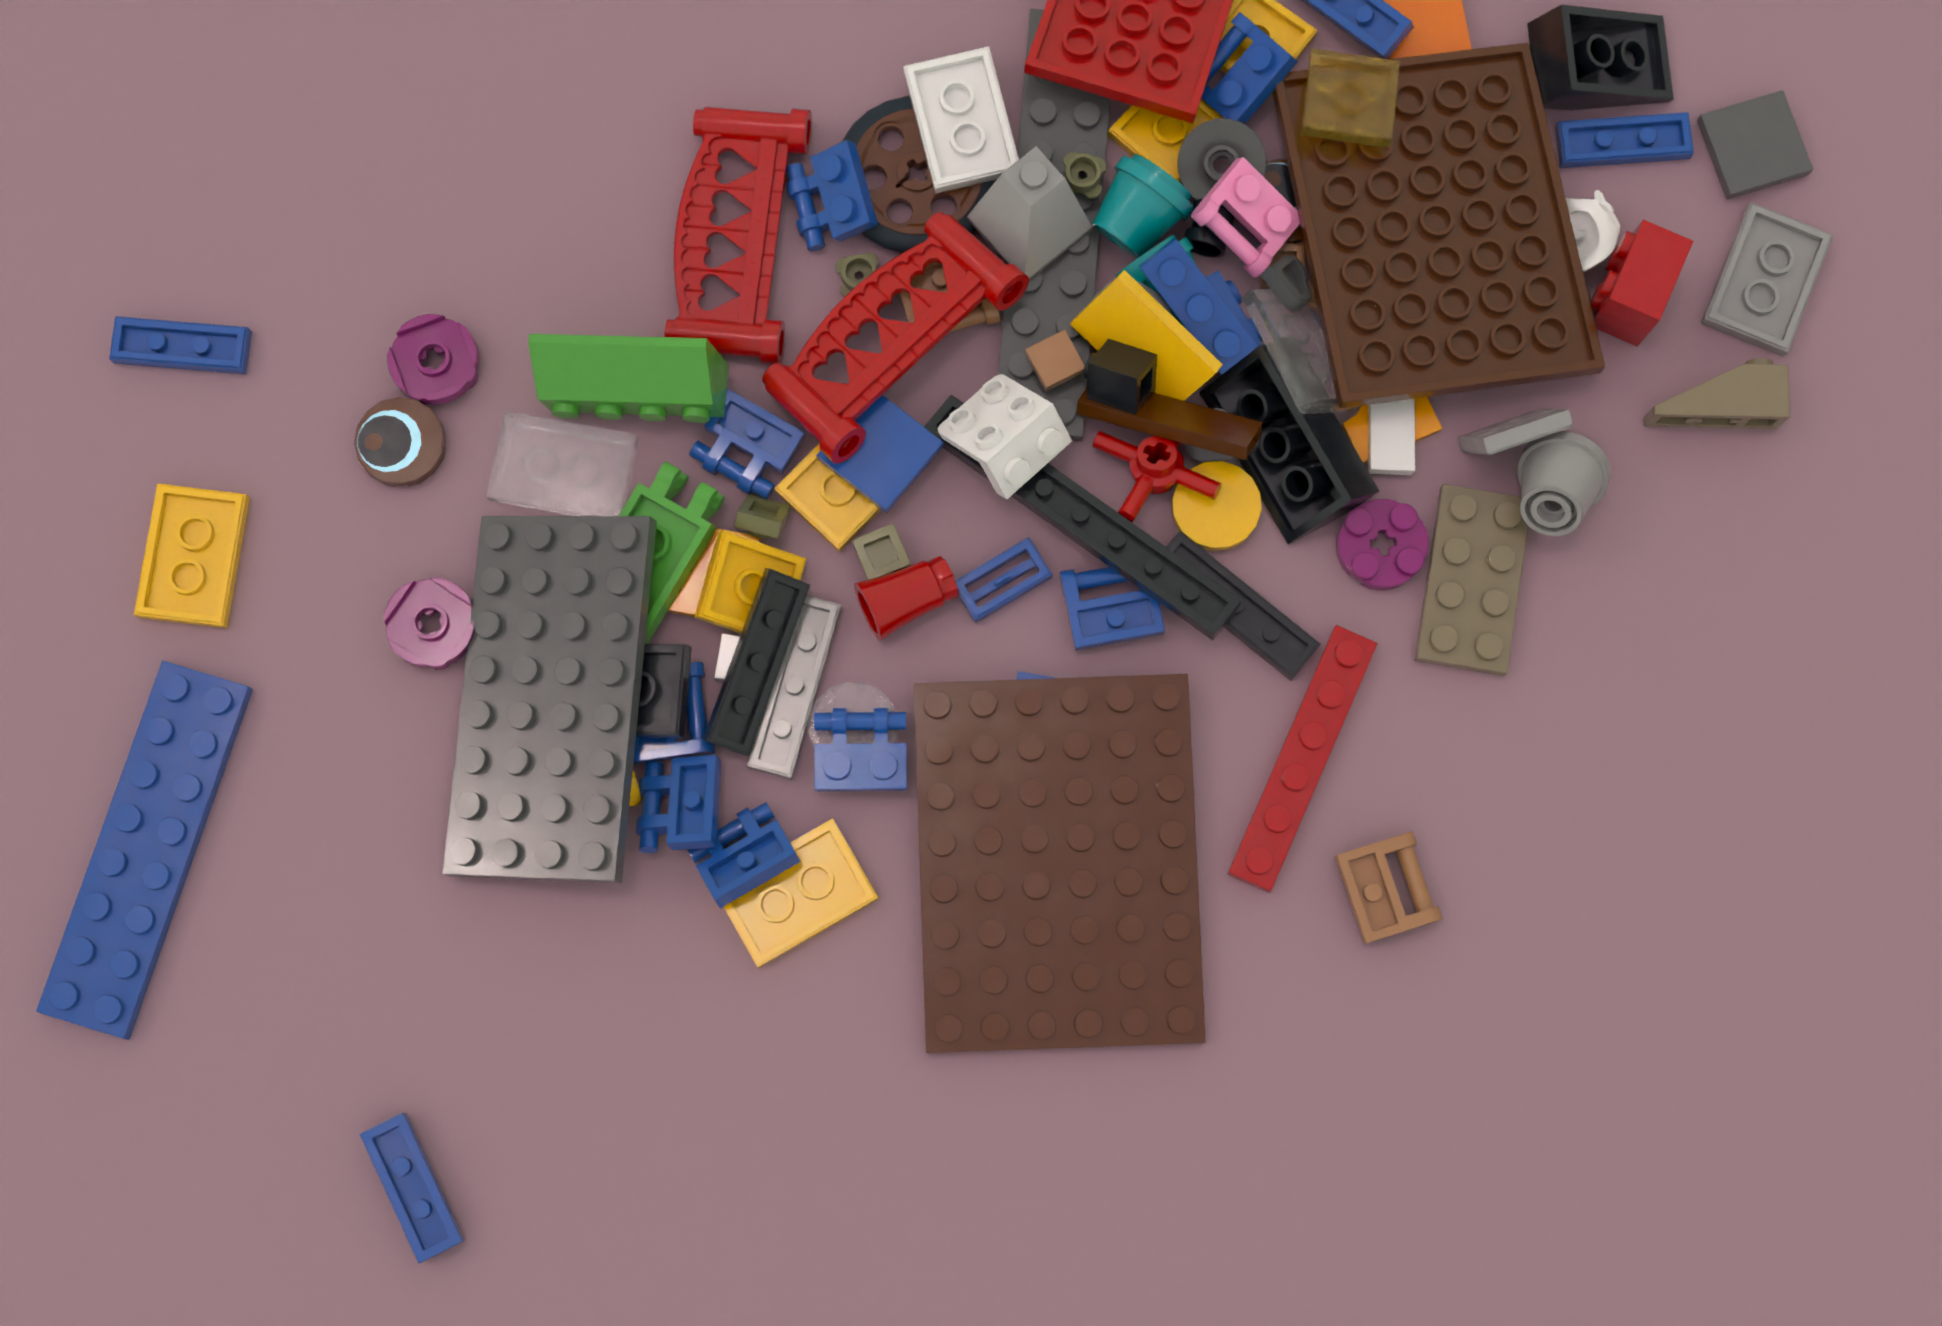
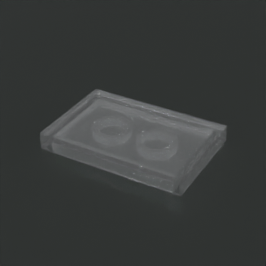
(1297, 350)
(562, 466)

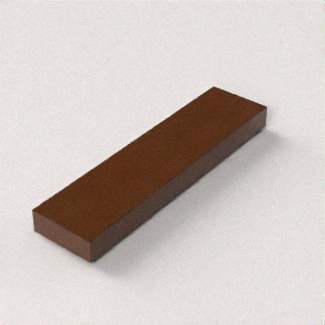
(1182, 423)

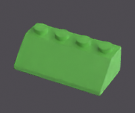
(629, 376)

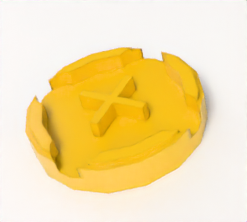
(1222, 521)

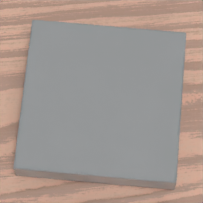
(1515, 431)

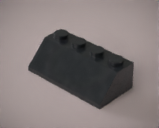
(1301, 461)

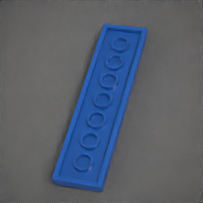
(144, 850)

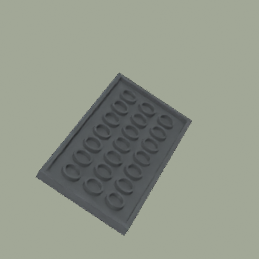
(550, 698)

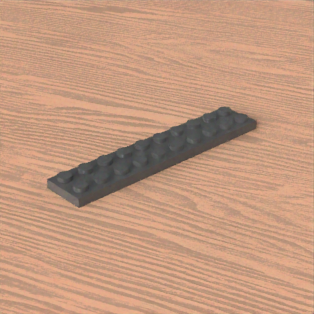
(1058, 123)

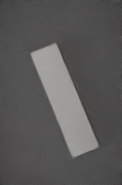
(795, 690)

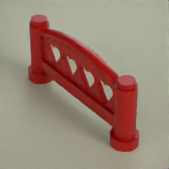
(764, 143)
(832, 407)

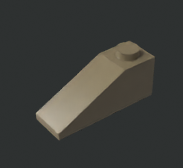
(1740, 398)

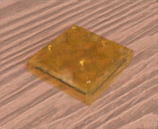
(1350, 98)

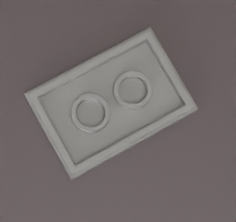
(1767, 279)

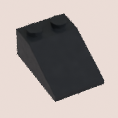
(1599, 58)

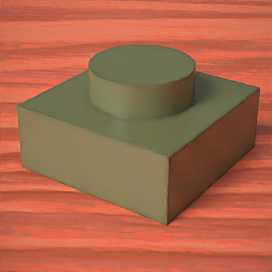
(762, 517)
(881, 552)

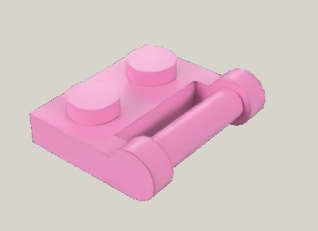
(1256, 207)

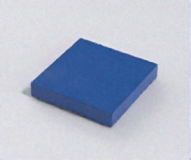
(890, 456)

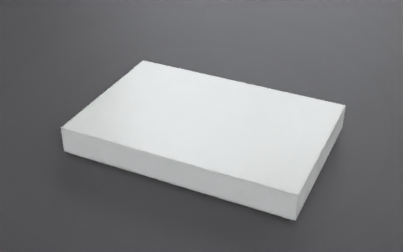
(961, 119)

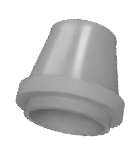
(1561, 481)

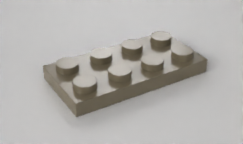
(1472, 581)

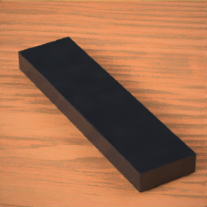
(1256, 620)
(756, 662)

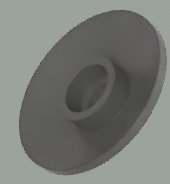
(1212, 141)

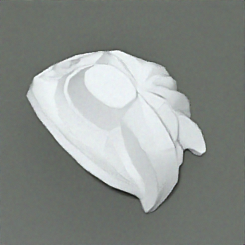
(1594, 229)

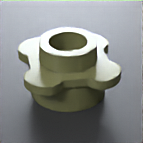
(1086, 163)
(850, 266)

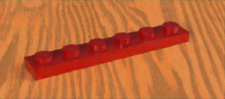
(1302, 759)

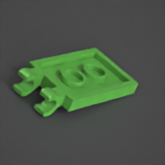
(678, 537)

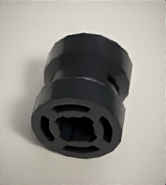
(1203, 239)

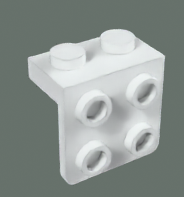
(1006, 432)

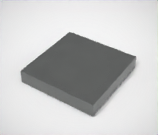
(1754, 144)

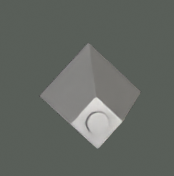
(1030, 214)

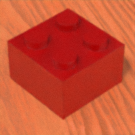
(1639, 281)

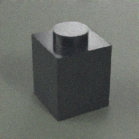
(1121, 376)

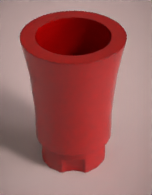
(905, 595)

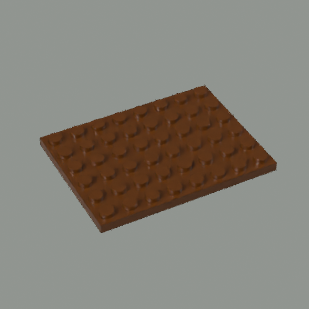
(1452, 245)
(1058, 863)

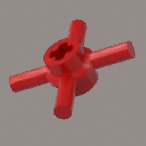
(1155, 468)

